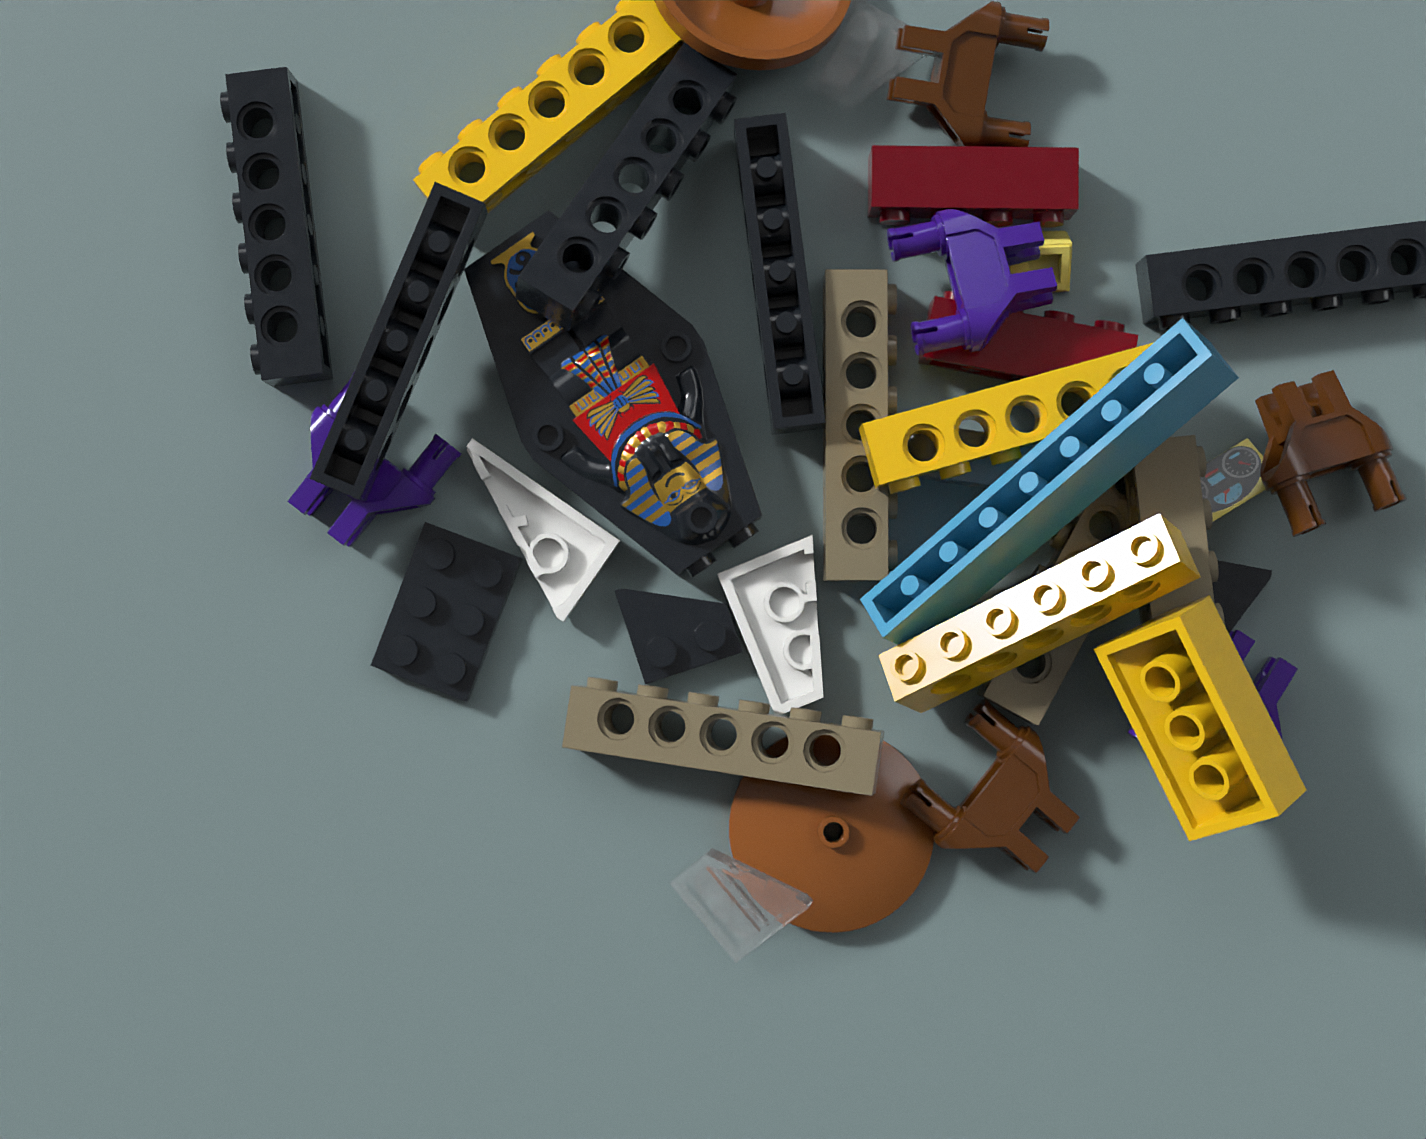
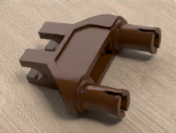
(963, 73)
(1317, 434)
(1001, 798)

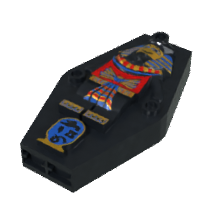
(620, 408)

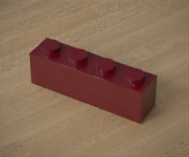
(978, 180)
(1029, 344)

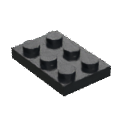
(446, 612)

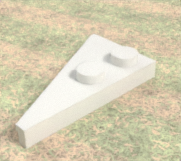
(557, 540)

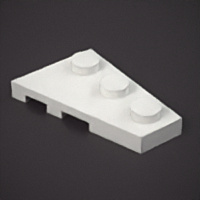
(779, 622)

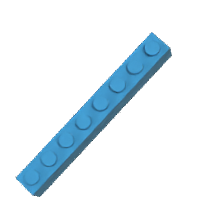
(1051, 484)

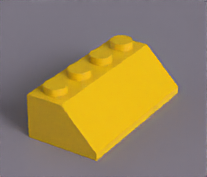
(1201, 720)

